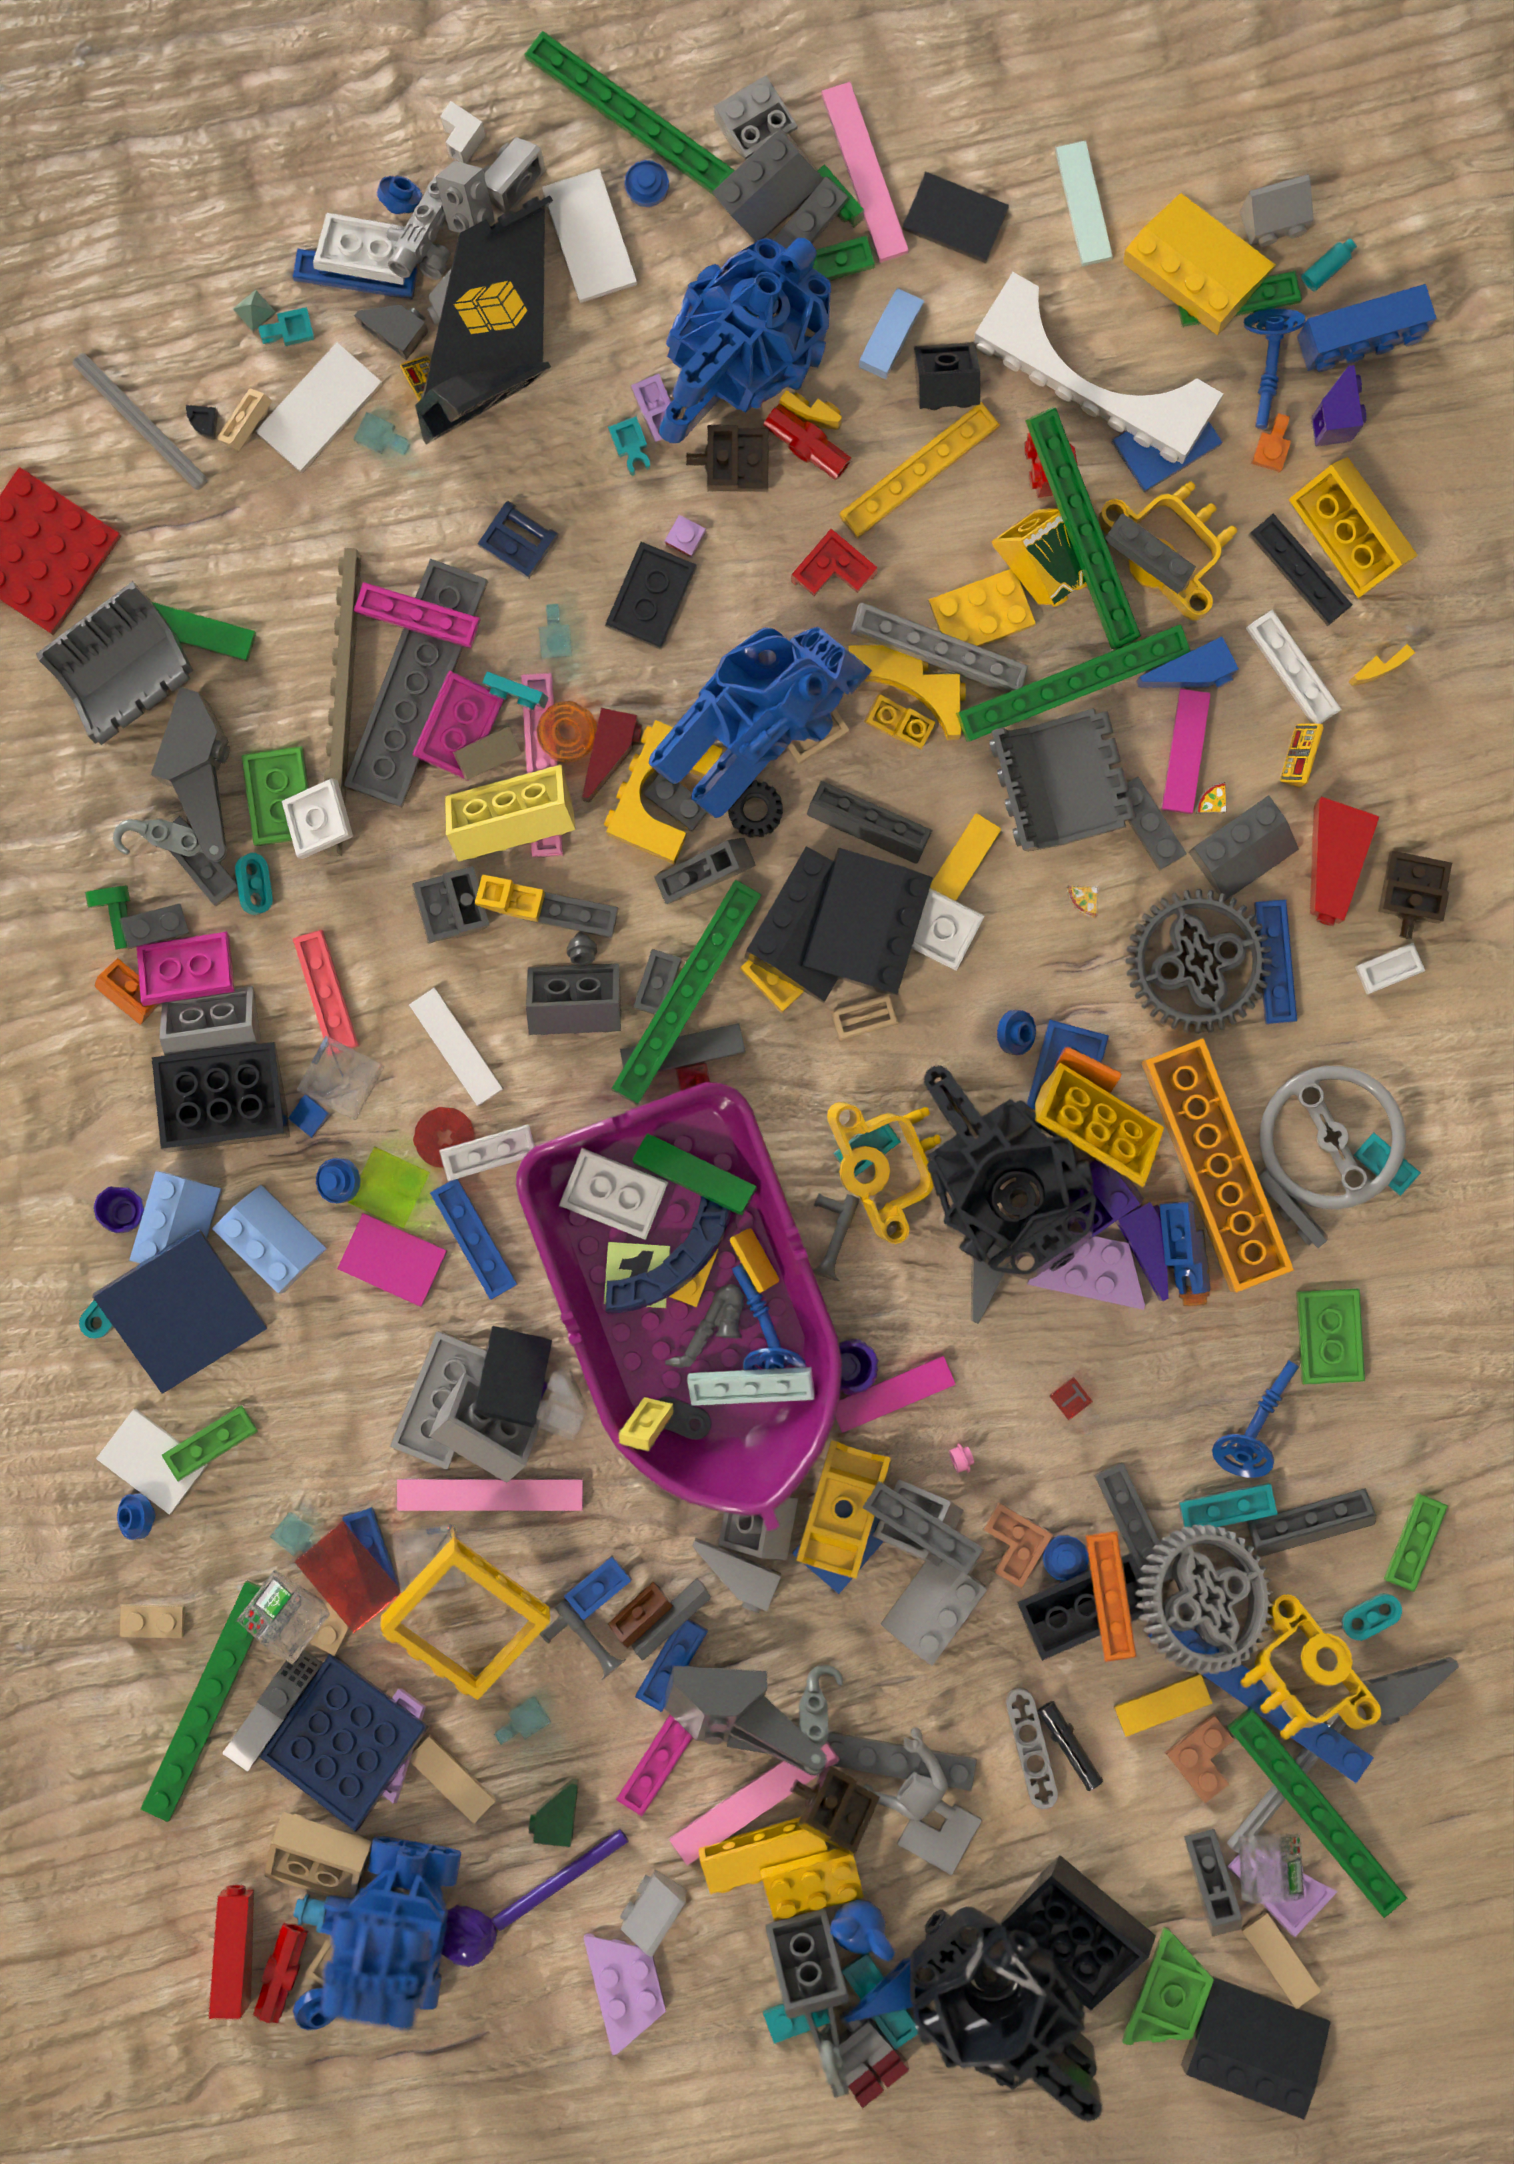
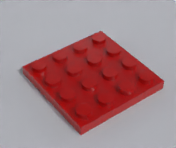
(47, 550)

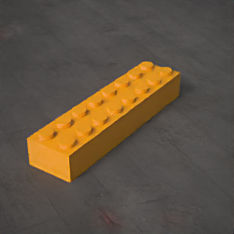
(1217, 1166)

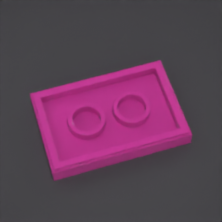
(458, 718)
(185, 968)
(392, 1259)

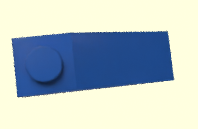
(1196, 669)
(887, 1996)

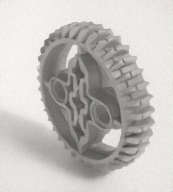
(1205, 1599)

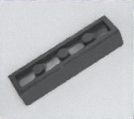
(869, 822)
(699, 1047)
(1312, 1522)

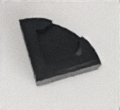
(203, 420)

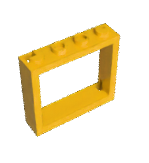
(490, 1578)

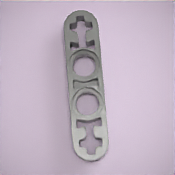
(1030, 1748)

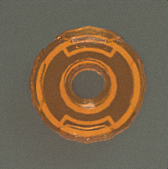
(549, 731)

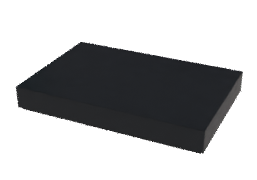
(955, 217)
(651, 595)
(512, 1376)

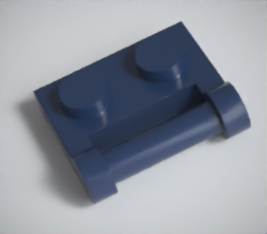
(512, 547)

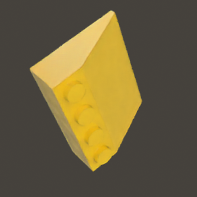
(1197, 263)
(1098, 1123)

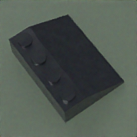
(867, 921)
(788, 926)
(220, 1097)
(1086, 1930)
(1257, 2048)

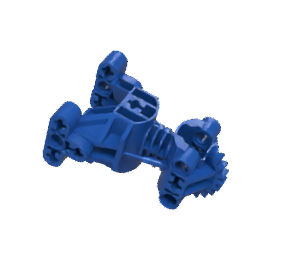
(388, 1940)

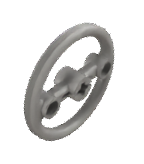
(1311, 1079)

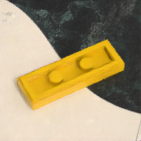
(965, 857)
(1162, 1704)

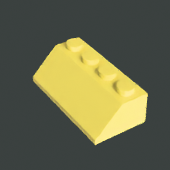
(509, 813)

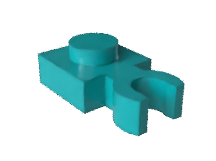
(629, 441)

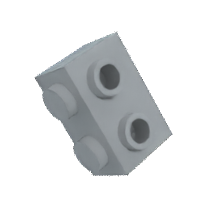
(464, 196)

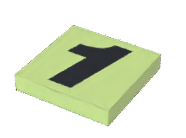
(629, 1260)

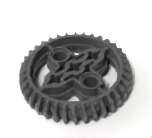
(1193, 922)

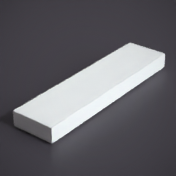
(1293, 668)
(456, 1047)

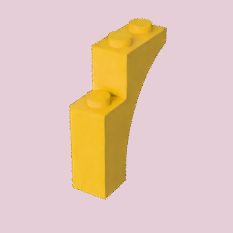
(936, 691)

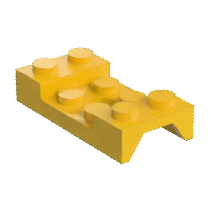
(834, 1541)

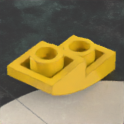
(820, 414)
(899, 722)

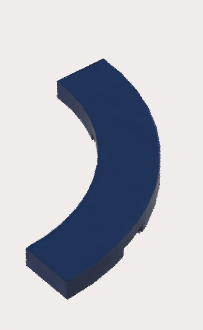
(677, 1268)

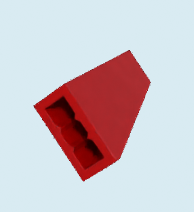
(1338, 854)
(232, 1954)

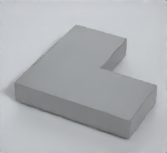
(943, 1846)

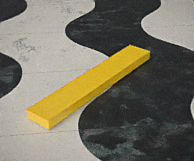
(919, 470)

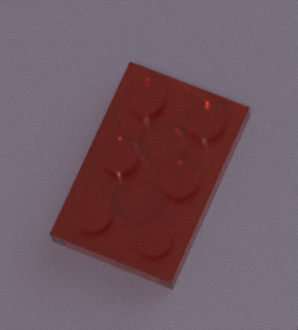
(348, 1576)

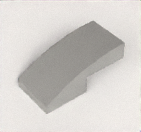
(253, 1737)

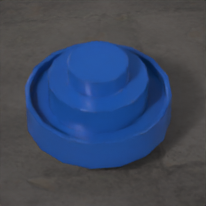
(646, 183)
(398, 194)
(1016, 1032)
(338, 1180)
(135, 1516)
(1065, 1557)
(308, 2010)

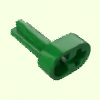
(116, 901)

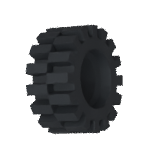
(771, 819)

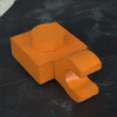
(1271, 447)

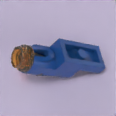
(1186, 1252)

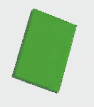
(269, 781)
(1330, 1336)

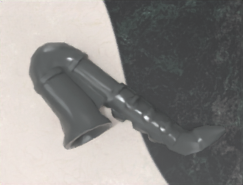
(724, 1313)

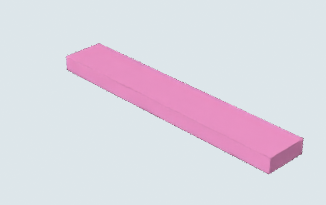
(864, 172)
(536, 758)
(489, 1495)
(742, 1807)

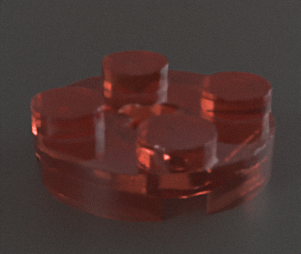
(438, 1120)

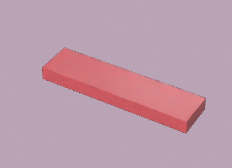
(325, 988)

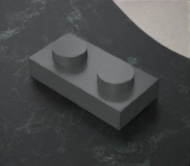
(675, 801)
(154, 926)
(656, 981)

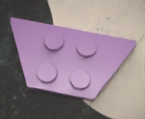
(1099, 1271)
(625, 1988)

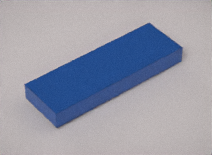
(367, 1530)
(677, 1651)

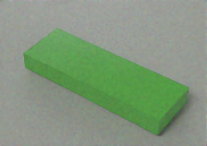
(209, 1443)
(1415, 1542)

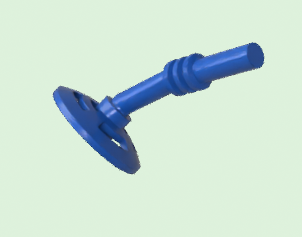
(1274, 331)
(774, 1356)
(1247, 1443)

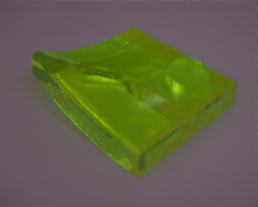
(389, 1187)

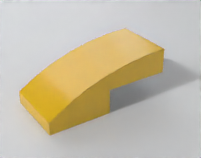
(1376, 668)
(509, 898)

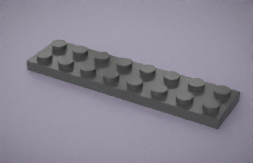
(409, 690)

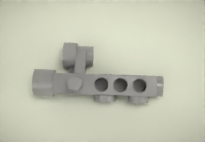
(415, 241)

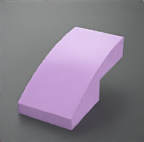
(652, 402)

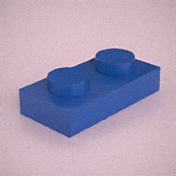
(598, 1587)

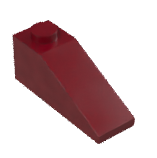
(611, 745)

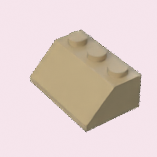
(317, 1857)

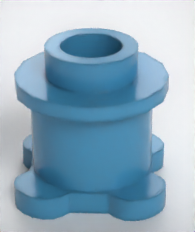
(310, 1912)

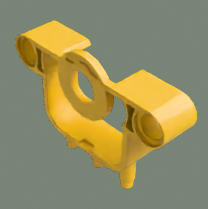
(1194, 588)
(892, 1210)
(1263, 1670)

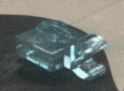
(379, 434)
(555, 638)
(293, 1534)
(526, 1719)

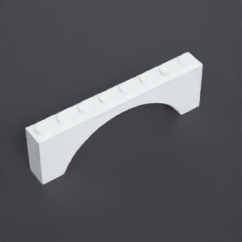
(1162, 420)

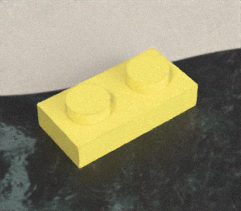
(646, 1423)

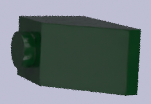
(556, 1817)

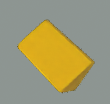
(754, 1260)

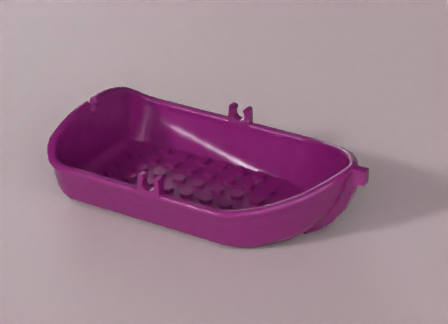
(753, 1449)

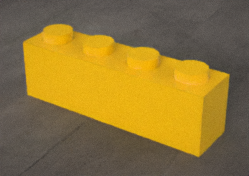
(741, 1857)

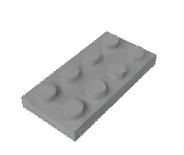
(440, 1373)

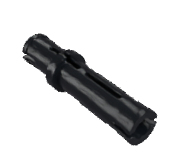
(1089, 1775)

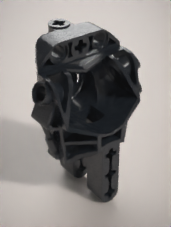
(1008, 1148)
(1008, 2033)

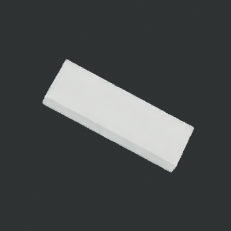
(487, 1152)

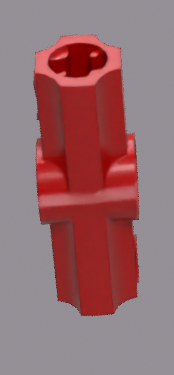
(807, 442)
(280, 1973)

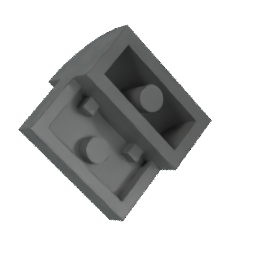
(449, 905)

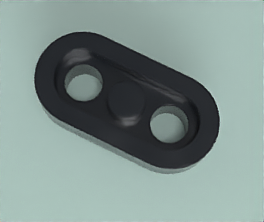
(681, 1418)

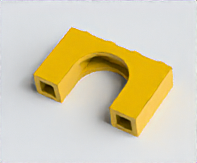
(630, 820)

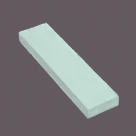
(1083, 203)
(751, 1386)

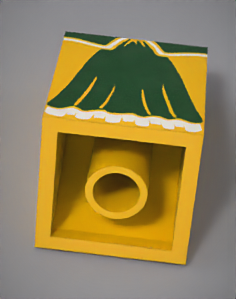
(1042, 556)

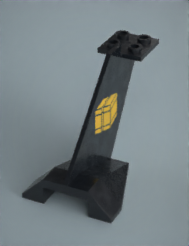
(489, 321)

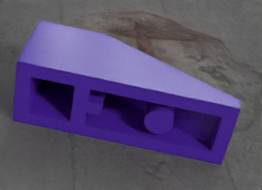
(1144, 1234)

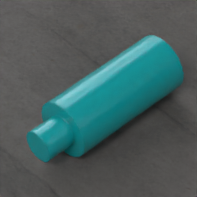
(1328, 265)

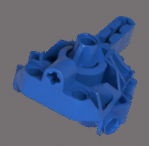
(743, 356)
(757, 709)

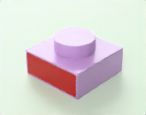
(685, 536)

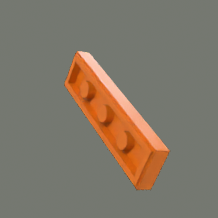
(1110, 1596)

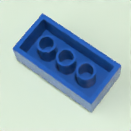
(1366, 328)

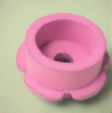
(961, 1458)

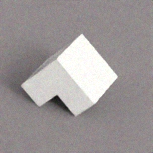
(464, 130)

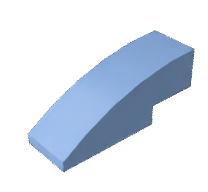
(890, 333)

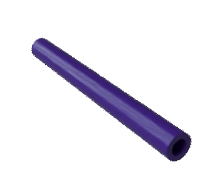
(560, 1880)

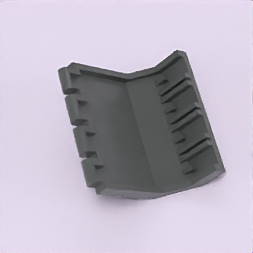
(117, 662)
(1062, 780)

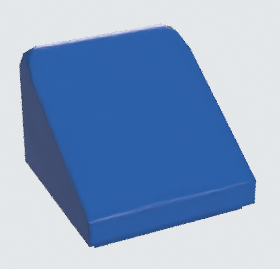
(309, 1115)

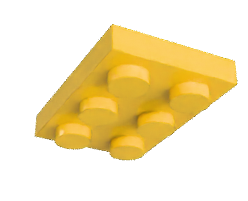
(983, 610)
(811, 1883)

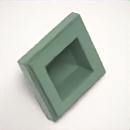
(254, 310)

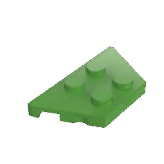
(1170, 1995)

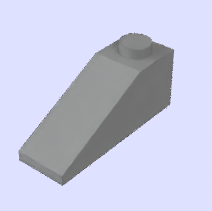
(746, 1579)

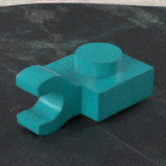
(293, 327)

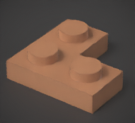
(1024, 1540)
(1194, 1753)

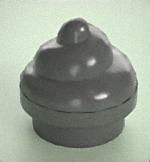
(581, 949)

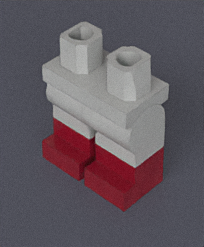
(864, 2043)

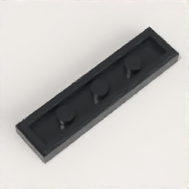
(1300, 569)

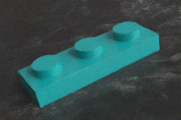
(1229, 1507)
(863, 1977)

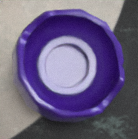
(118, 1209)

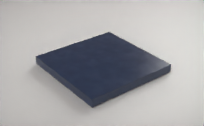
(180, 1311)
(343, 1742)

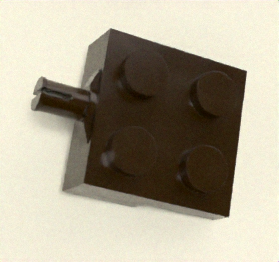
(734, 459)
(1415, 890)
(836, 1809)

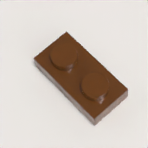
(640, 1614)

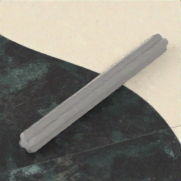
(139, 421)
(1274, 1799)

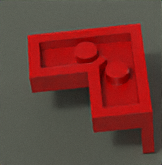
(832, 557)

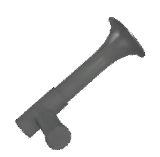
(846, 1211)
(571, 1618)

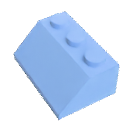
(173, 1211)
(269, 1239)

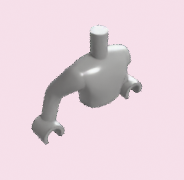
(918, 1793)

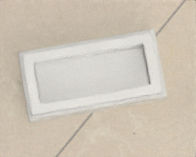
(1390, 968)

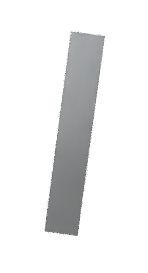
(938, 648)

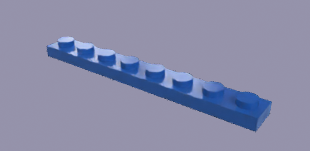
(1320, 1739)

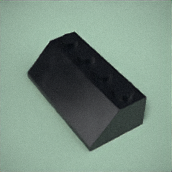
(1068, 1611)

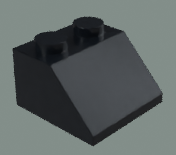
(947, 375)

